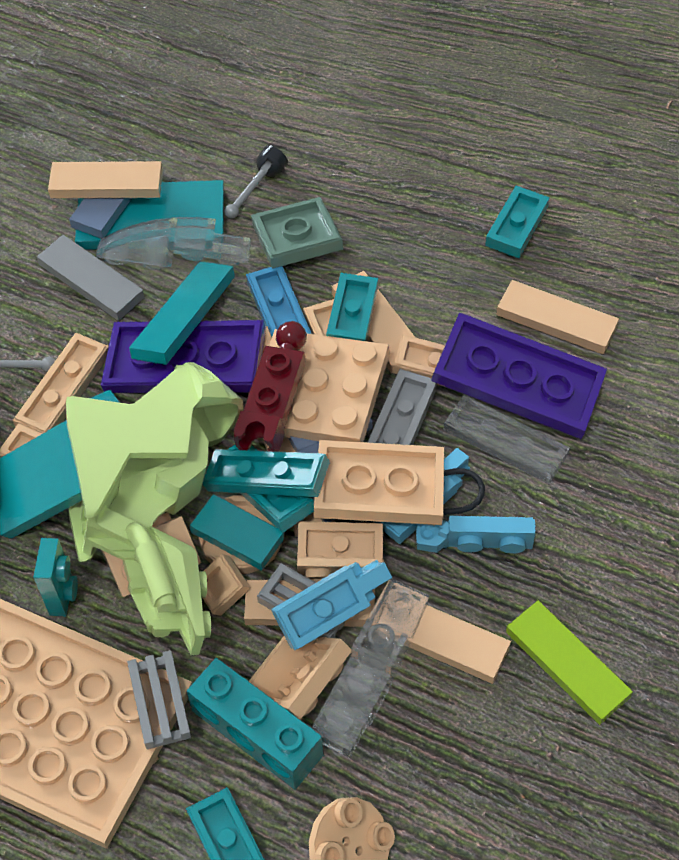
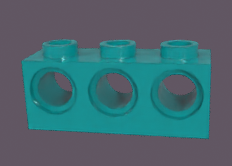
(255, 723)

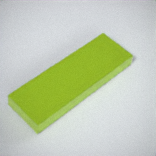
(569, 662)

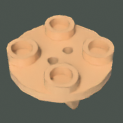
(358, 825)

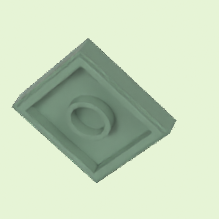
(296, 232)

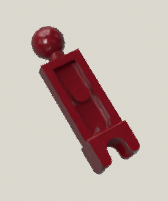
(273, 390)

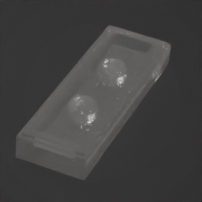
(506, 439)

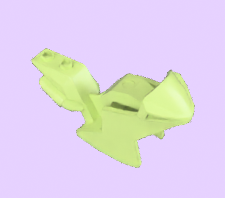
(135, 468)

